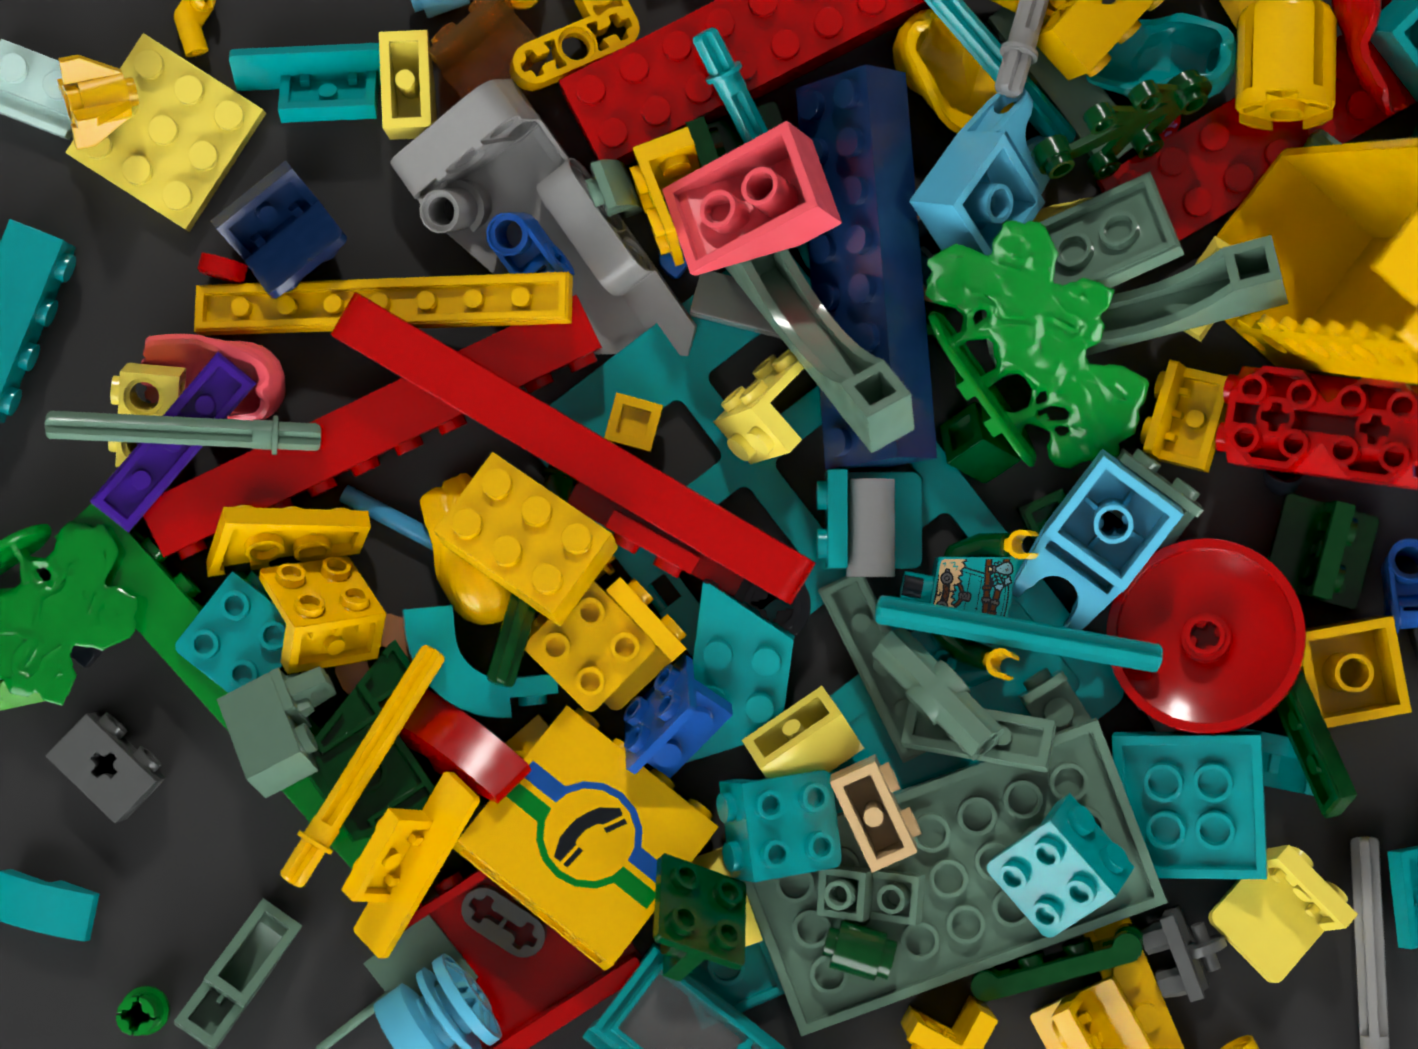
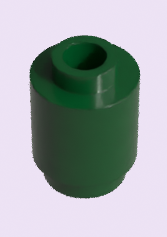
(859, 951)

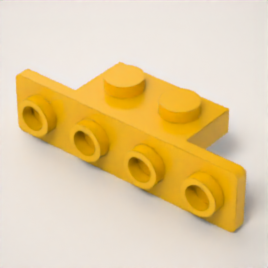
(405, 860)

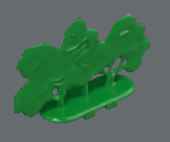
(1035, 333)
(52, 616)

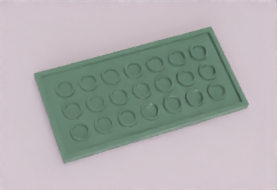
(965, 913)

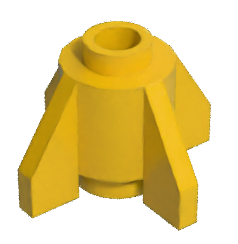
(95, 98)

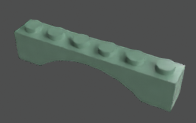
(1222, 287)
(851, 378)

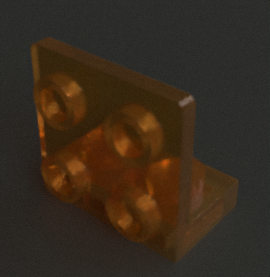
(480, 45)

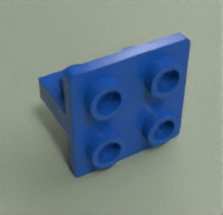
(672, 720)

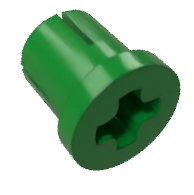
(156, 1005)

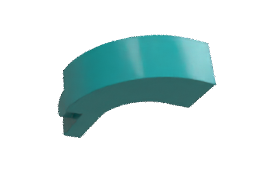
(459, 681)

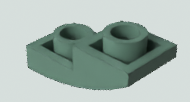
(613, 188)
(865, 895)

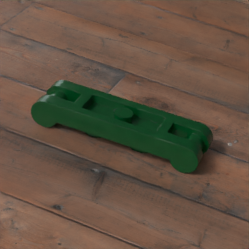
(1077, 959)

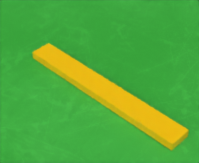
(418, 300)

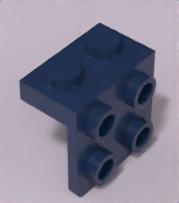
(280, 230)

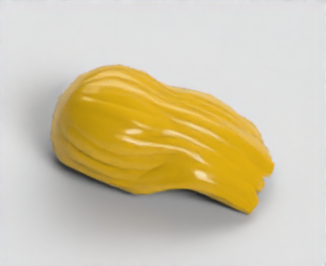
(942, 70)
(467, 588)

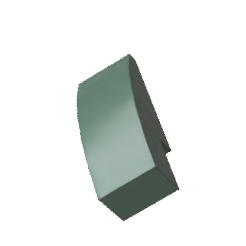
(237, 975)

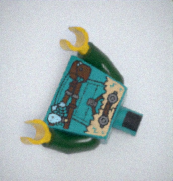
(973, 577)

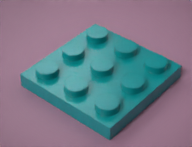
(1197, 801)

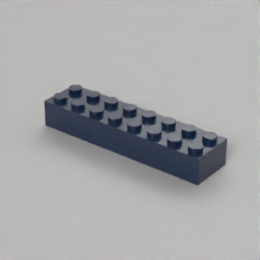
(870, 263)

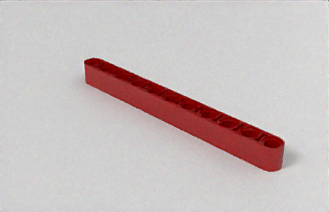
(572, 448)

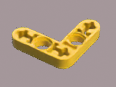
(596, 16)

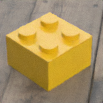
(1356, 670)

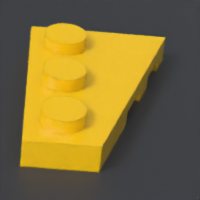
(266, 534)

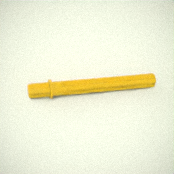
(327, 823)

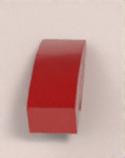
(463, 746)

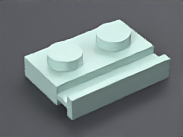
(31, 90)

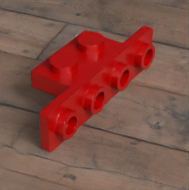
(634, 532)

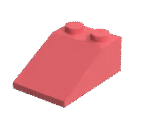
(752, 201)

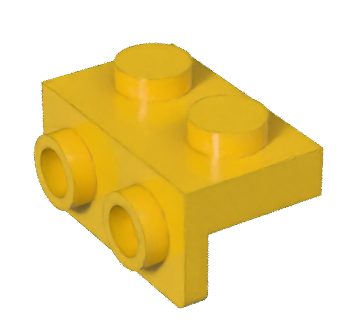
(1185, 417)

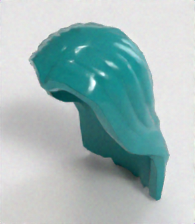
(1167, 48)

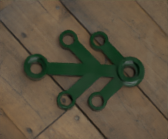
(1124, 125)

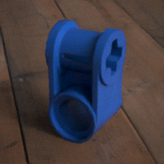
(534, 252)
(1401, 588)

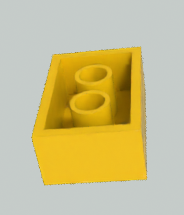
(526, 538)

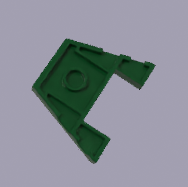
(399, 778)

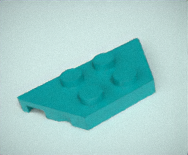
(742, 662)

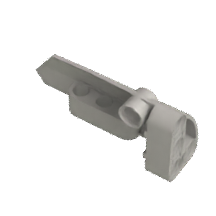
(502, 158)

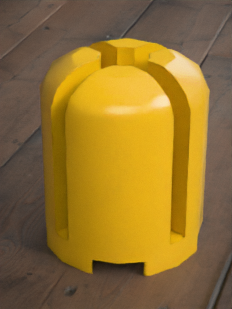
(1286, 63)

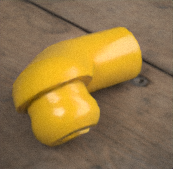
(189, 20)

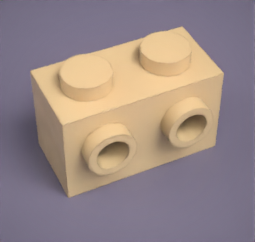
(873, 812)

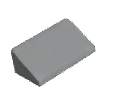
(724, 302)

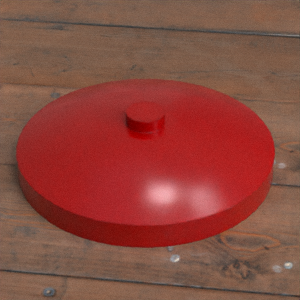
(1225, 634)

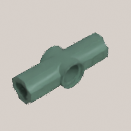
(938, 693)

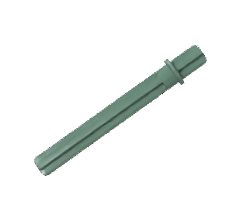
(183, 430)

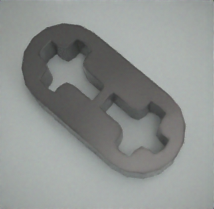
(498, 931)

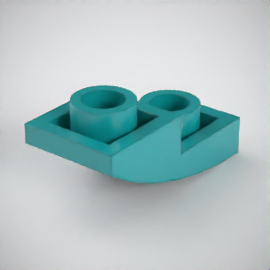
(46, 906)

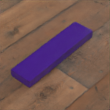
(154, 466)

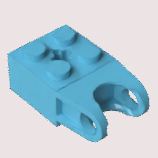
(983, 178)
(1087, 554)

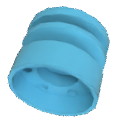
(445, 1015)

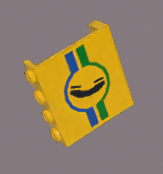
(585, 837)

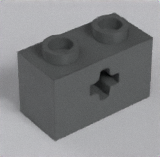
(82, 762)

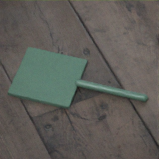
(413, 951)

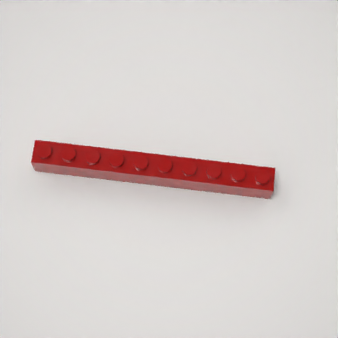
(360, 433)

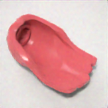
(196, 351)

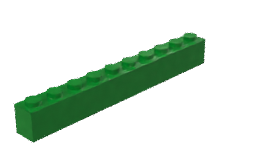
(164, 612)

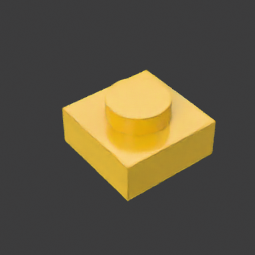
(633, 422)

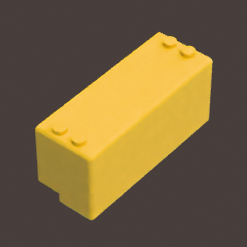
(1345, 255)

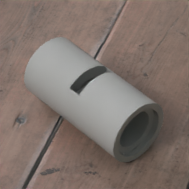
(871, 527)

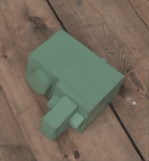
(272, 726)

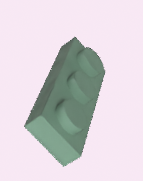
(1024, 744)

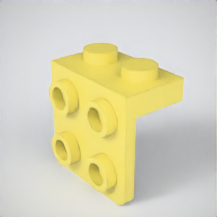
(750, 420)
(1280, 916)

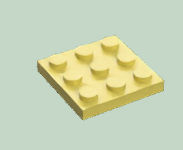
(178, 136)

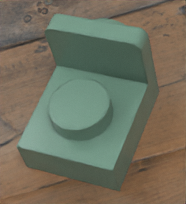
(1053, 699)

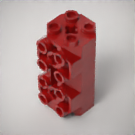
(1321, 426)

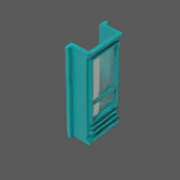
(672, 1015)

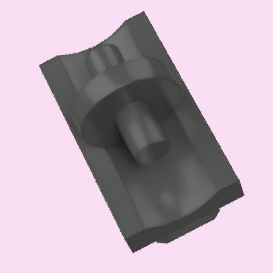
(1188, 974)

